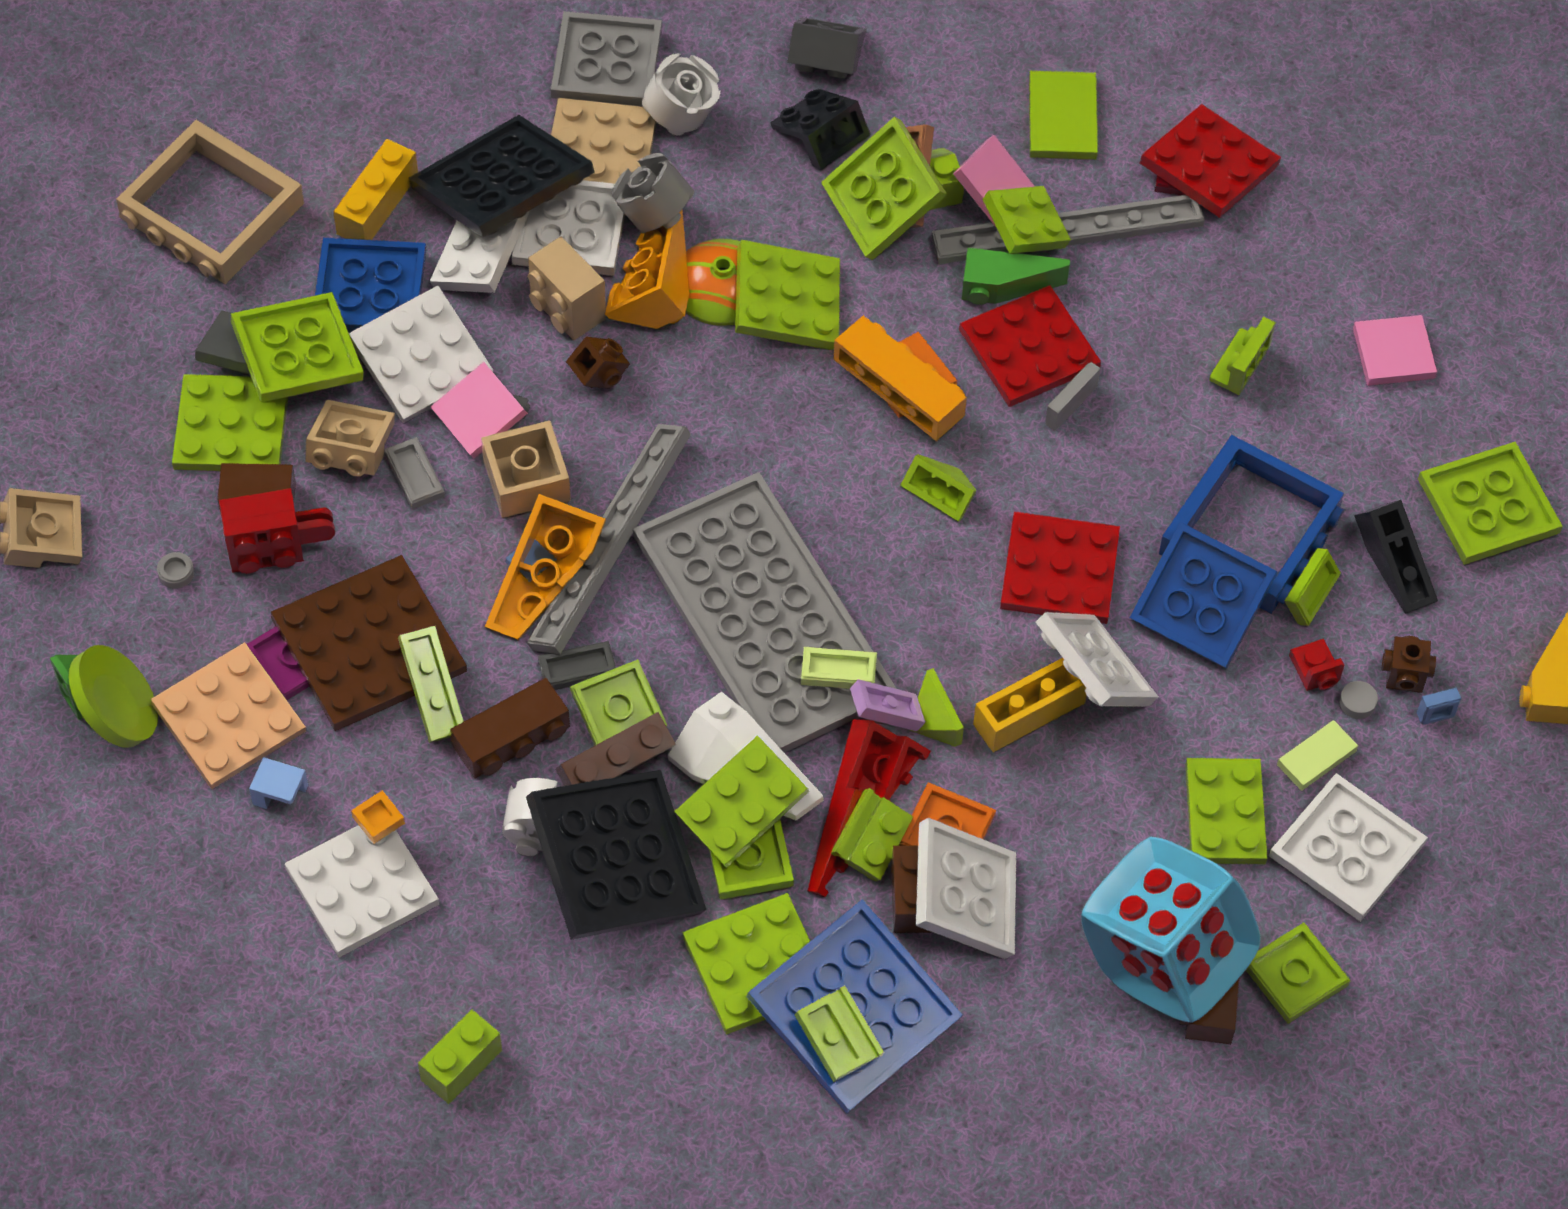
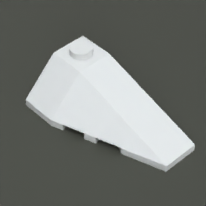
(720, 732)

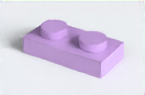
(887, 705)

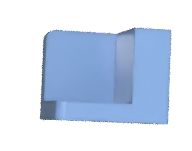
(276, 782)

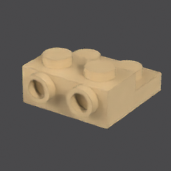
(349, 438)
(40, 528)

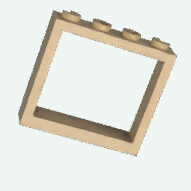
(198, 137)

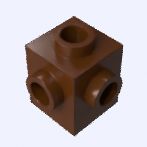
(598, 362)
(1408, 664)

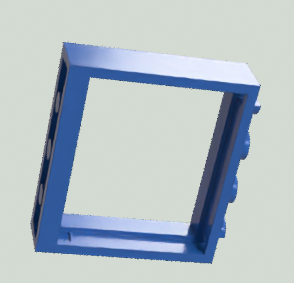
(1285, 476)

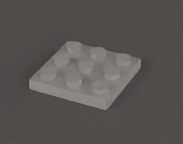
(605, 58)

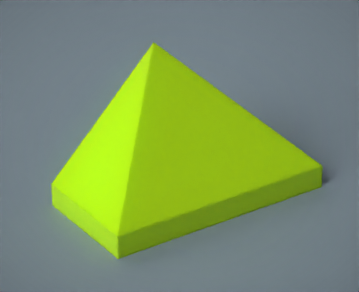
(939, 485)
(938, 712)

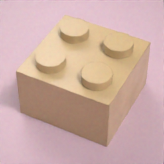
(566, 289)
(525, 465)

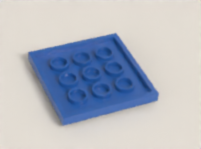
(886, 984)

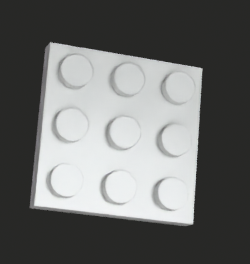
(584, 218)
(417, 352)
(1096, 660)
(1348, 847)
(361, 887)
(966, 888)

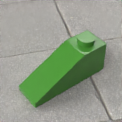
(1004, 276)

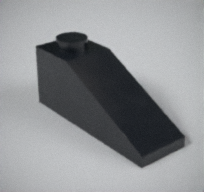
(1397, 554)

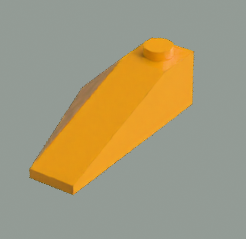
(654, 282)
(564, 533)

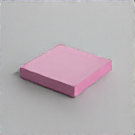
(990, 170)
(1394, 350)
(478, 409)

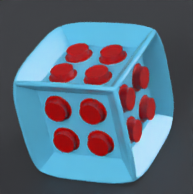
(1171, 928)

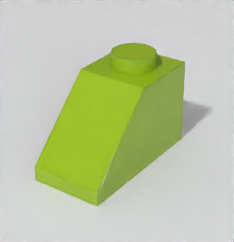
(944, 165)

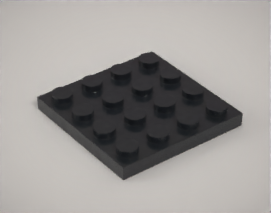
(501, 175)
(615, 854)

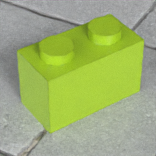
(460, 1056)

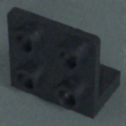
(826, 125)

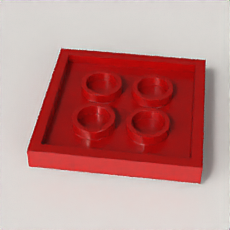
(1210, 160)
(1028, 345)
(1059, 566)

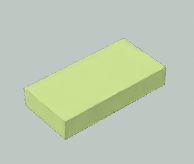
(837, 667)
(1317, 755)

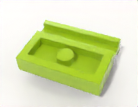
(871, 834)
(839, 1033)

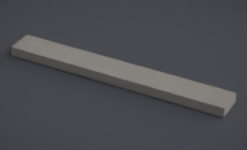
(1081, 225)
(621, 517)

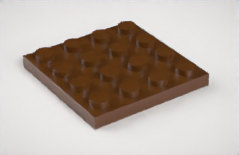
(351, 642)

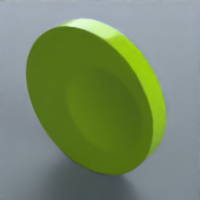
(112, 696)

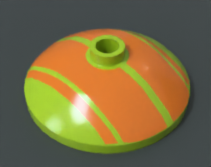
(711, 289)

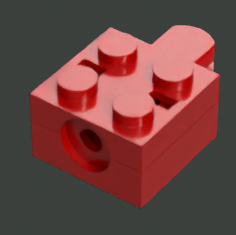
(269, 532)

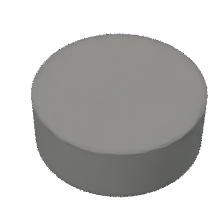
(175, 570)
(1358, 699)

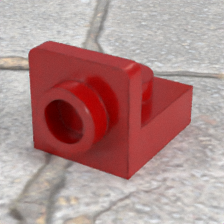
(1316, 665)

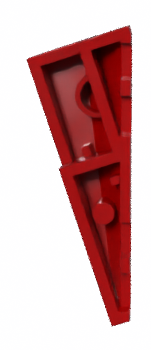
(870, 760)

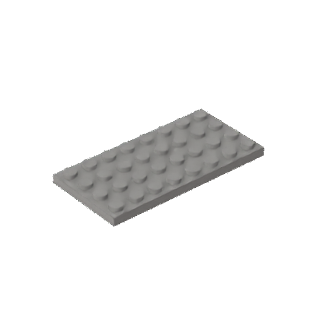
(755, 605)

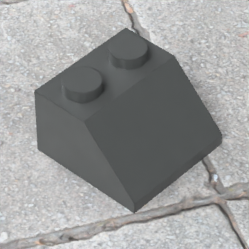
(825, 46)

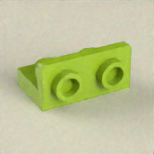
(1243, 356)

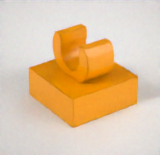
(378, 817)

